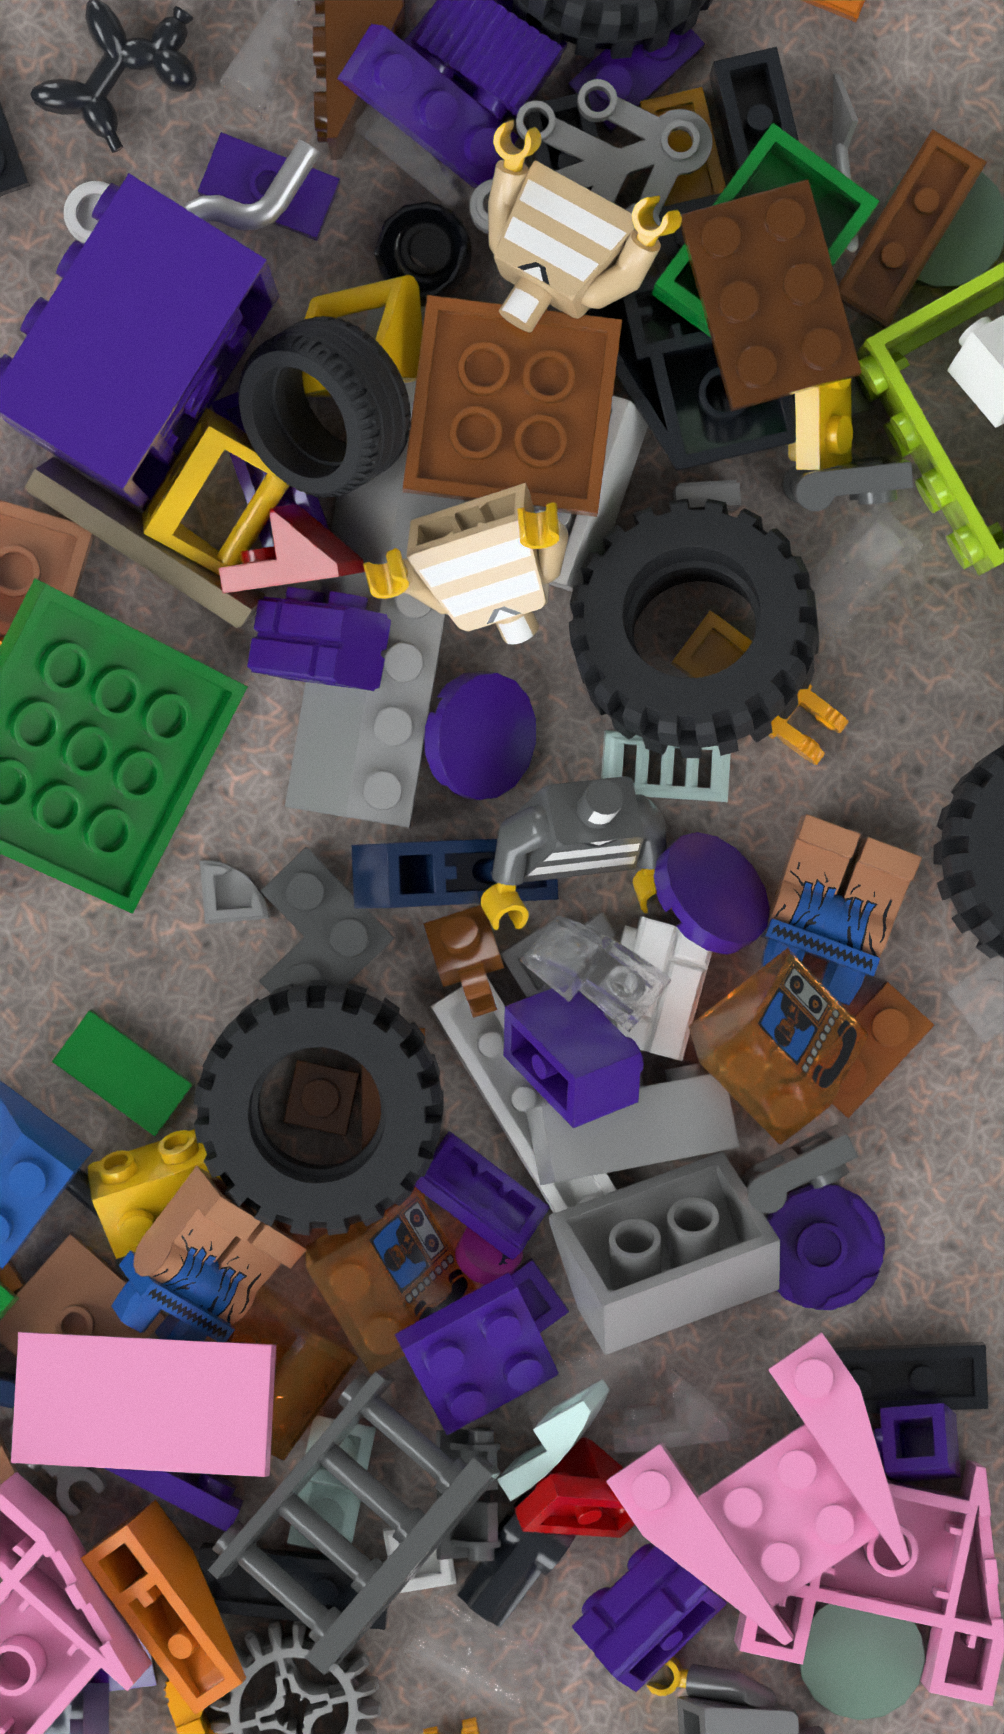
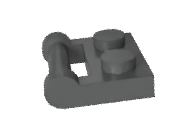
(864, 479)
(813, 1160)

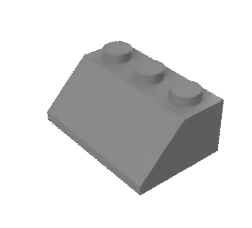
(666, 1252)

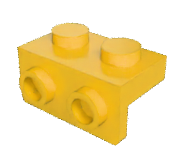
(823, 427)
(139, 1183)

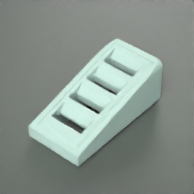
(613, 767)

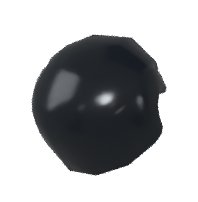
(433, 238)

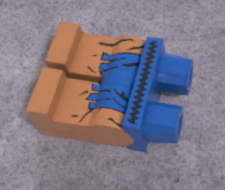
(834, 927)
(201, 1263)

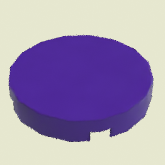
(480, 735)
(712, 893)
(809, 1231)

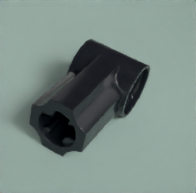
(500, 1584)

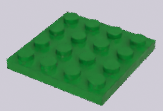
(100, 744)

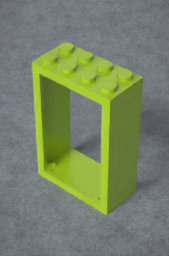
(909, 431)

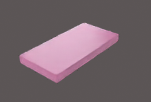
(143, 1404)

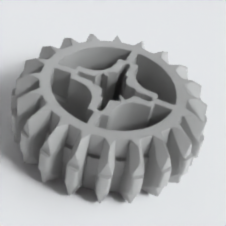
(322, 1695)

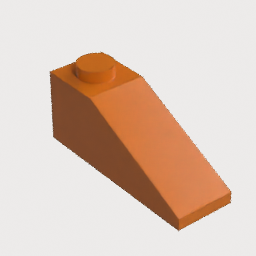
(167, 1604)

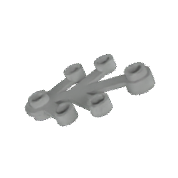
(607, 166)

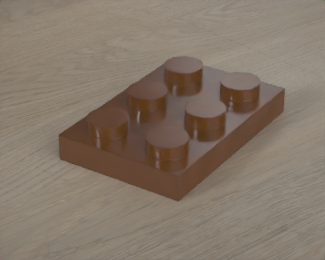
(769, 295)

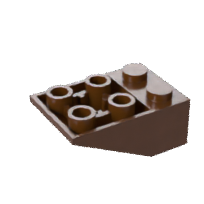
(333, 45)

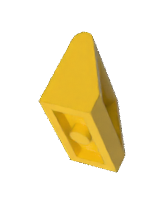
(399, 328)
(185, 480)

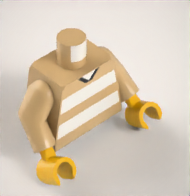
(563, 239)
(480, 562)

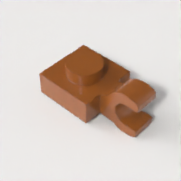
(464, 953)

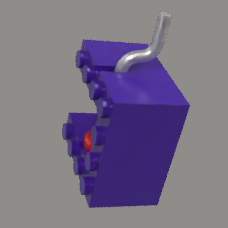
(143, 329)

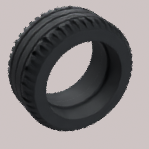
(363, 386)

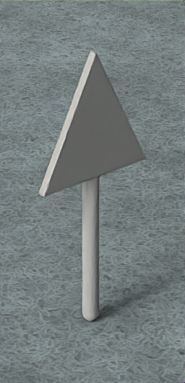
(843, 128)

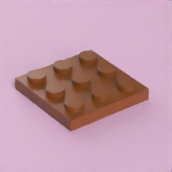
(511, 405)

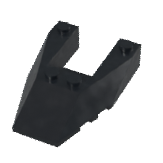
(661, 355)

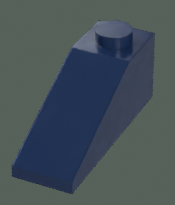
(431, 874)

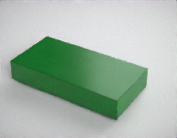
(122, 1072)

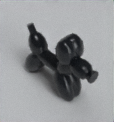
(89, 98)

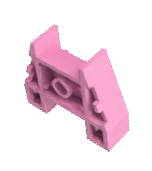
(782, 1511)
(943, 1585)
(52, 1616)

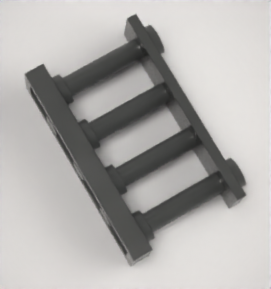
(414, 1530)

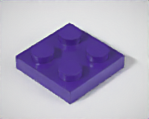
(477, 1353)

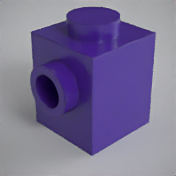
(918, 1442)

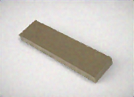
(123, 530)

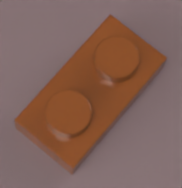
(893, 1032)

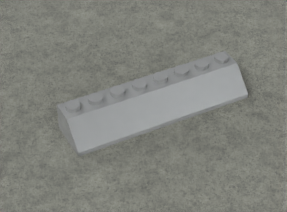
(362, 747)

